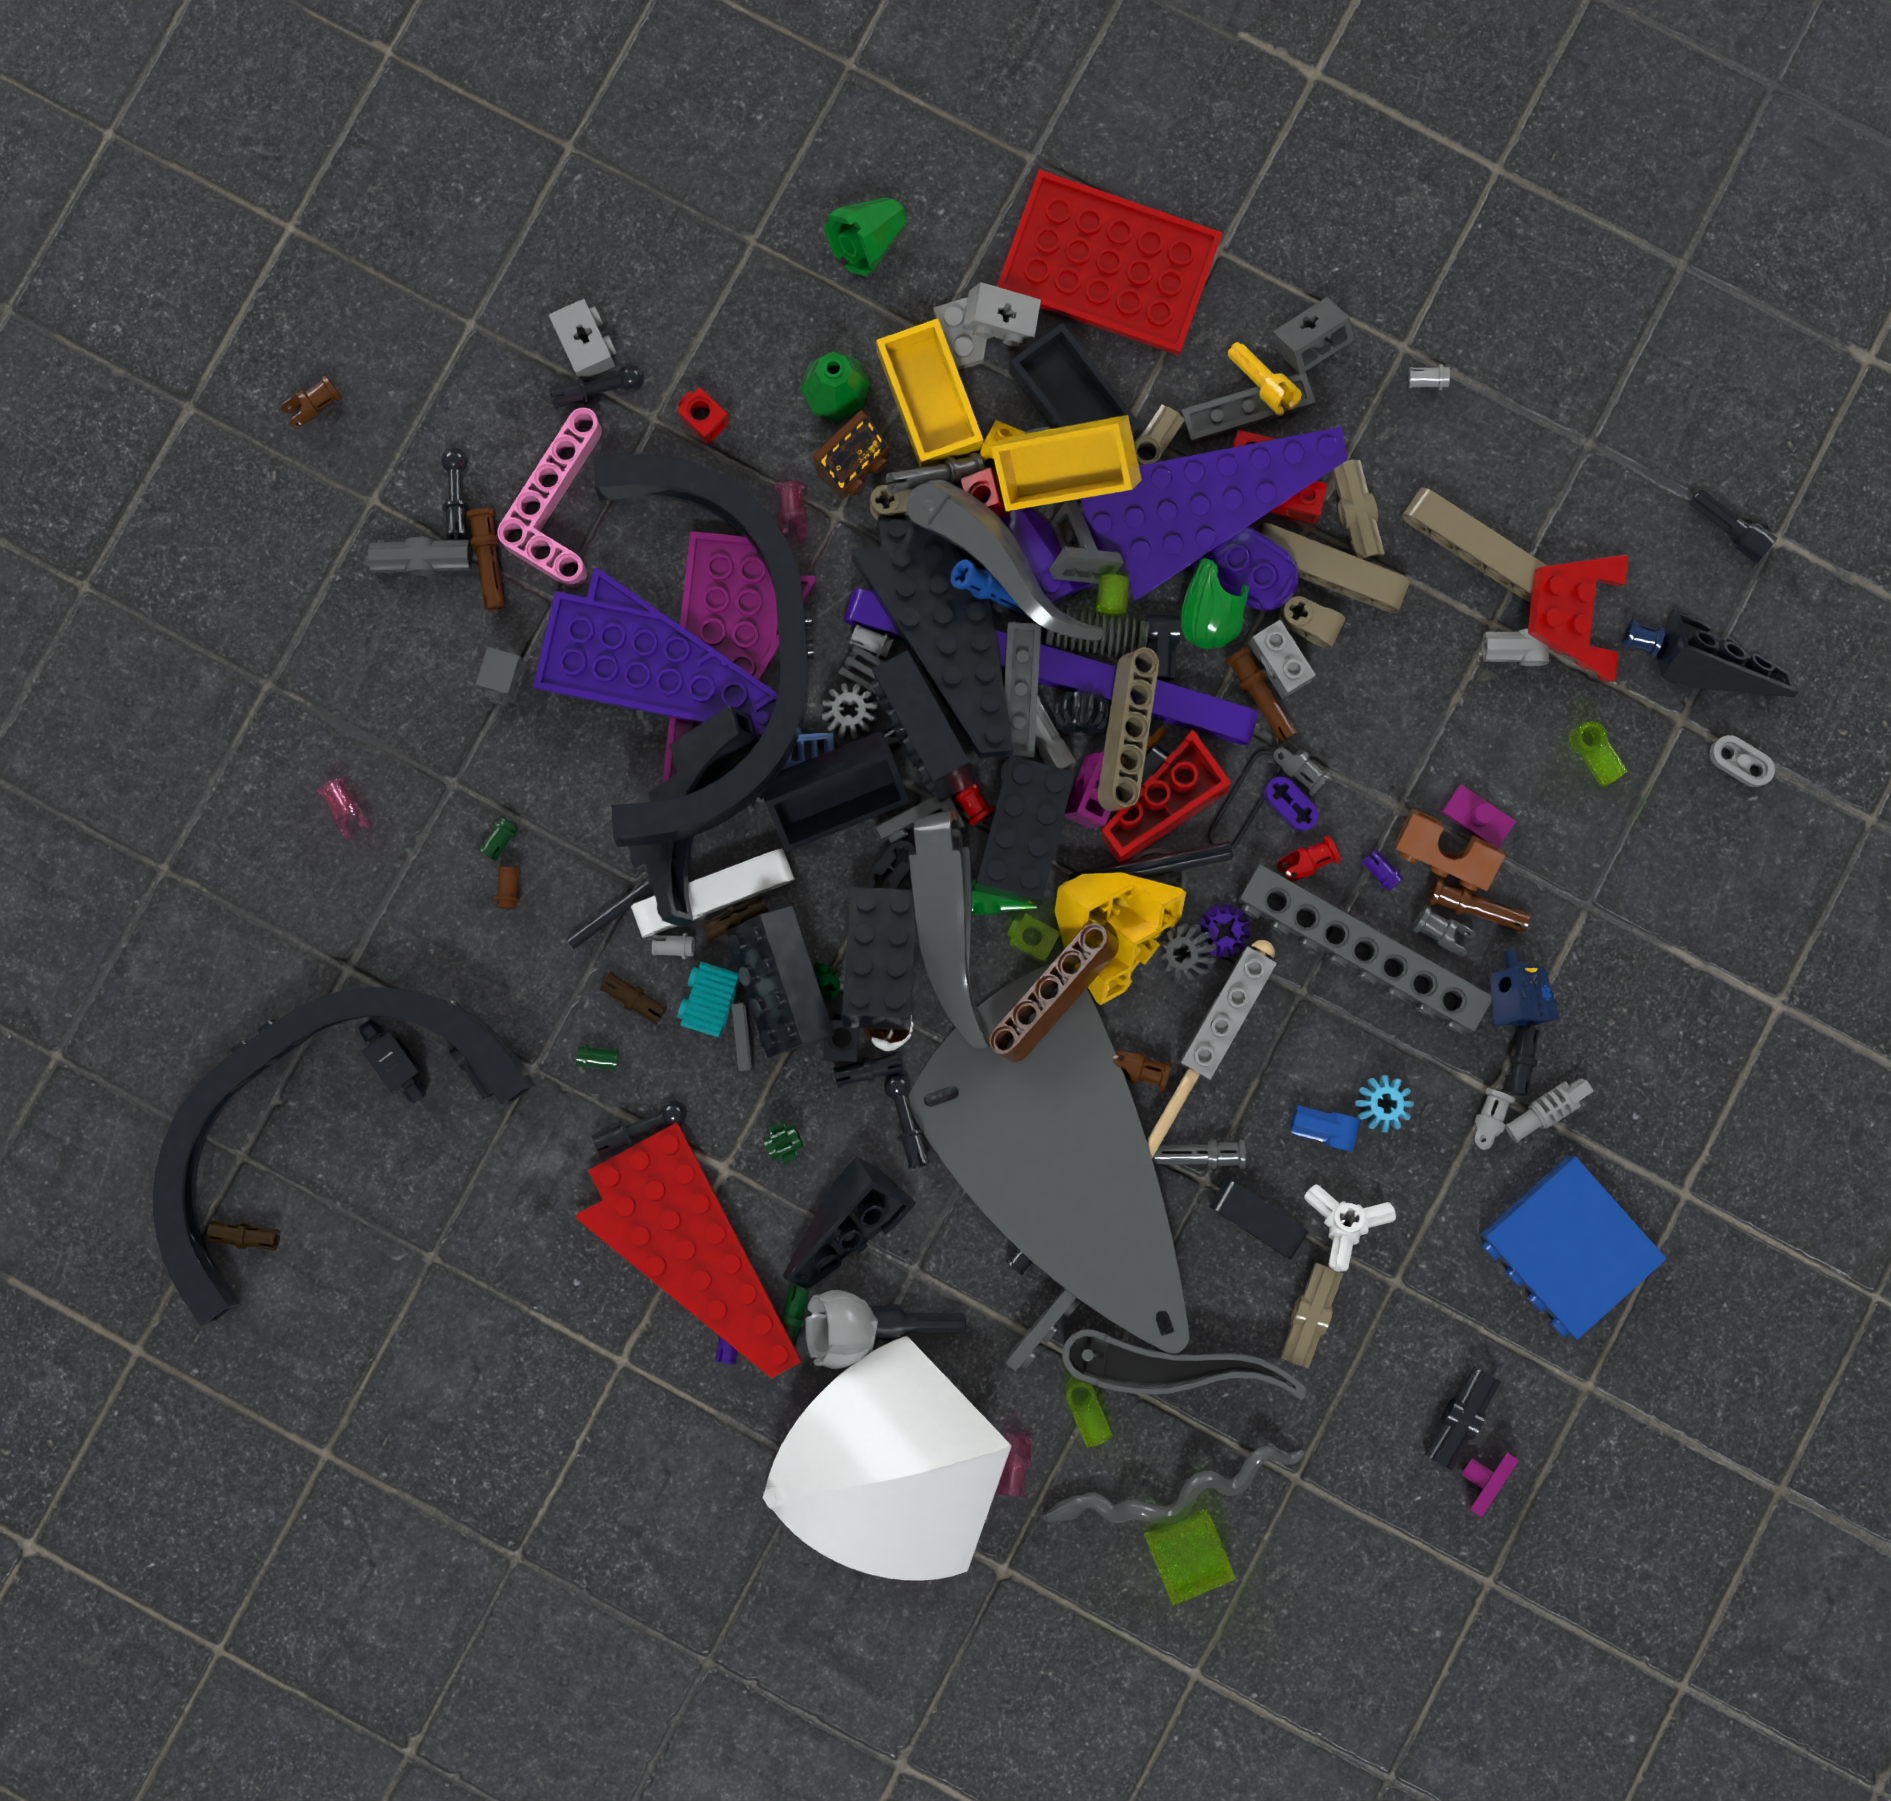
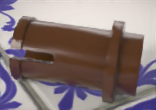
(507, 888)

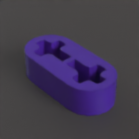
(1285, 809)

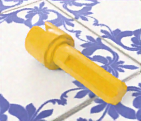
(1274, 388)

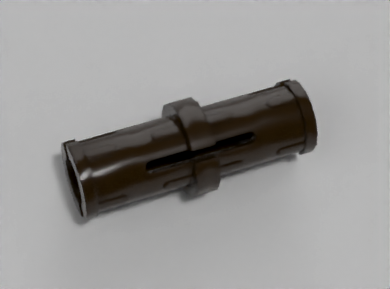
(733, 917)
(633, 998)
(243, 1235)

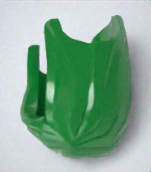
(1209, 613)

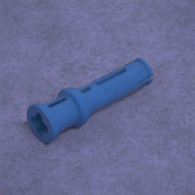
(982, 585)

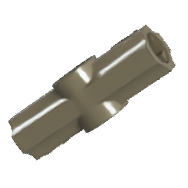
(1159, 433)
(1358, 510)
(1311, 1315)

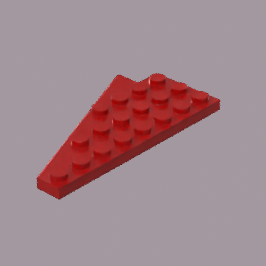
(676, 1233)

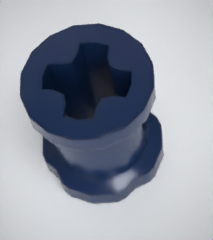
(1643, 637)

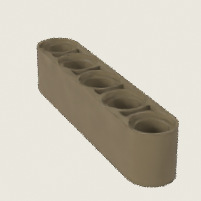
(1473, 542)
(1341, 570)
(1118, 741)

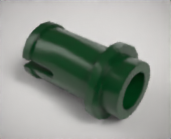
(498, 838)
(597, 1058)

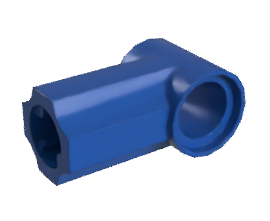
(1333, 1129)

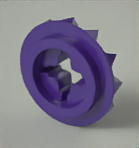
(1240, 929)

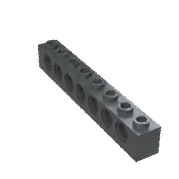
(1471, 1001)

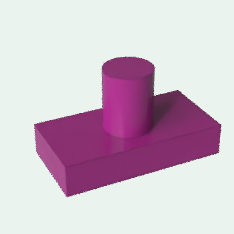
(1478, 816)
(1489, 1481)

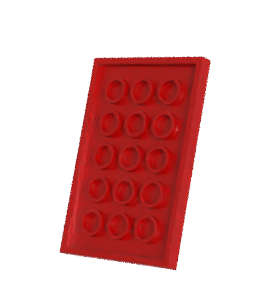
(1110, 262)

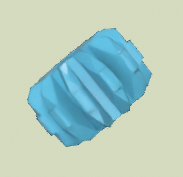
(1391, 1094)

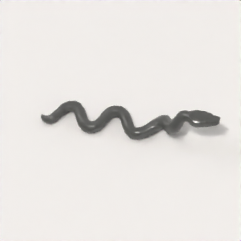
(1136, 1510)

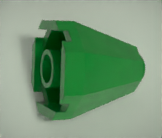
(864, 232)
(835, 386)

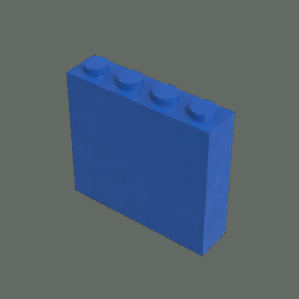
(1571, 1248)

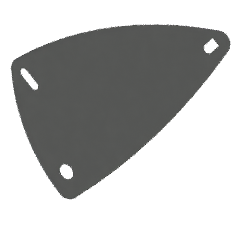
(1060, 1161)

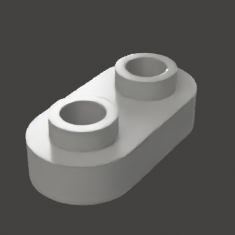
(1741, 759)

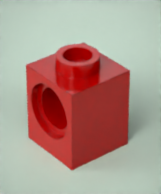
(708, 428)
(985, 484)

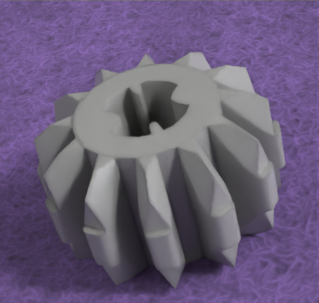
(851, 700)

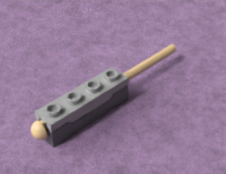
(1218, 1028)

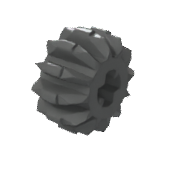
(1178, 958)

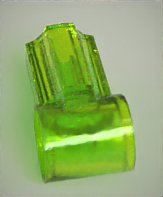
(1112, 594)
(1600, 755)
(1088, 1414)

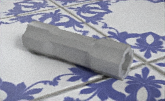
(1050, 745)

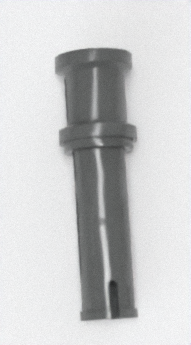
(948, 470)
(1212, 1154)

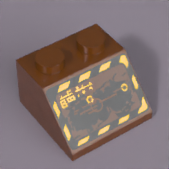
(852, 456)

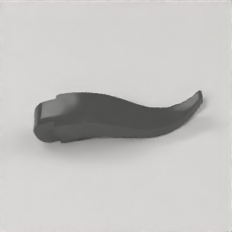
(983, 535)
(944, 918)
(1142, 1371)

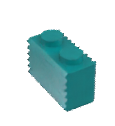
(709, 999)

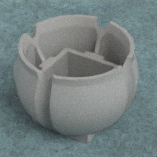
(839, 1329)

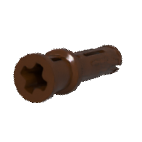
(485, 544)
(1253, 680)
(1463, 901)

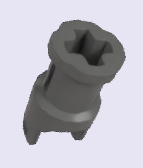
(1298, 765)
(1442, 930)

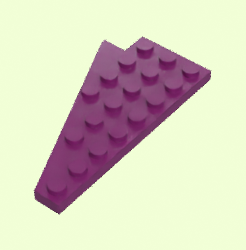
(730, 608)

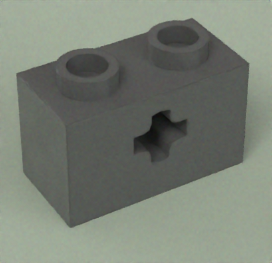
(1313, 335)
(502, 677)

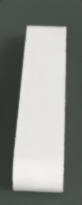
(721, 890)

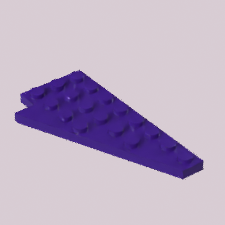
(1203, 500)
(637, 658)

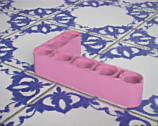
(549, 498)

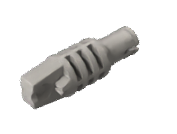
(1549, 1108)

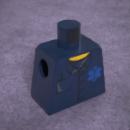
(1521, 993)

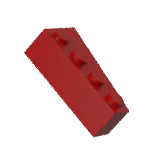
(1168, 798)

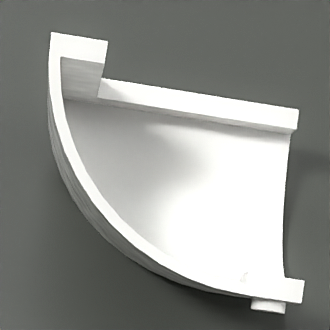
(889, 1469)

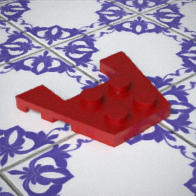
(1564, 610)

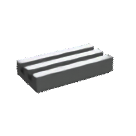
(851, 661)
(742, 1037)

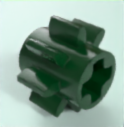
(827, 981)
(783, 1142)

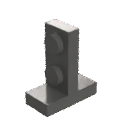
(1079, 555)
(896, 827)

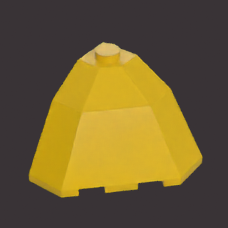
(1127, 907)

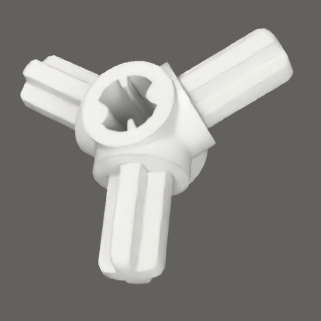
(1344, 1236)

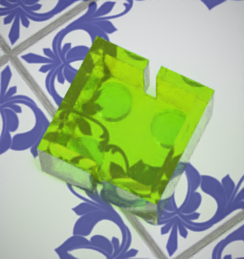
(1188, 1558)

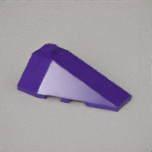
(1041, 549)

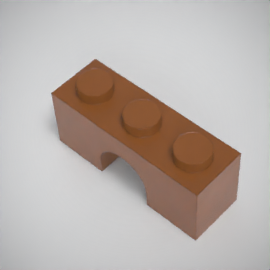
(1473, 865)

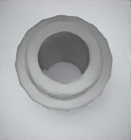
(1429, 377)
(871, 641)
(673, 945)

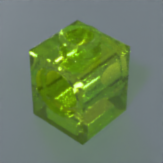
(1048, 937)

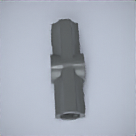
(420, 556)

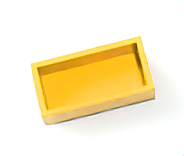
(929, 394)
(1066, 463)

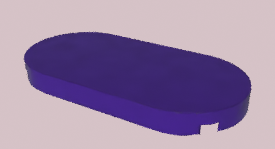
(1257, 563)

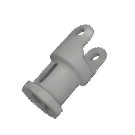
(1492, 1125)

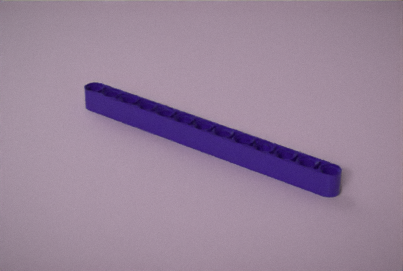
(1075, 673)

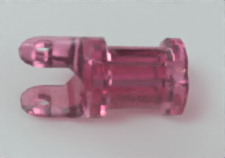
(791, 508)
(342, 806)
(1015, 1467)

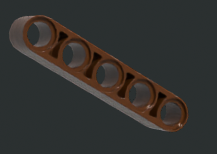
(1038, 996)

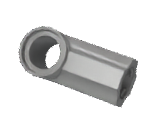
(1514, 648)

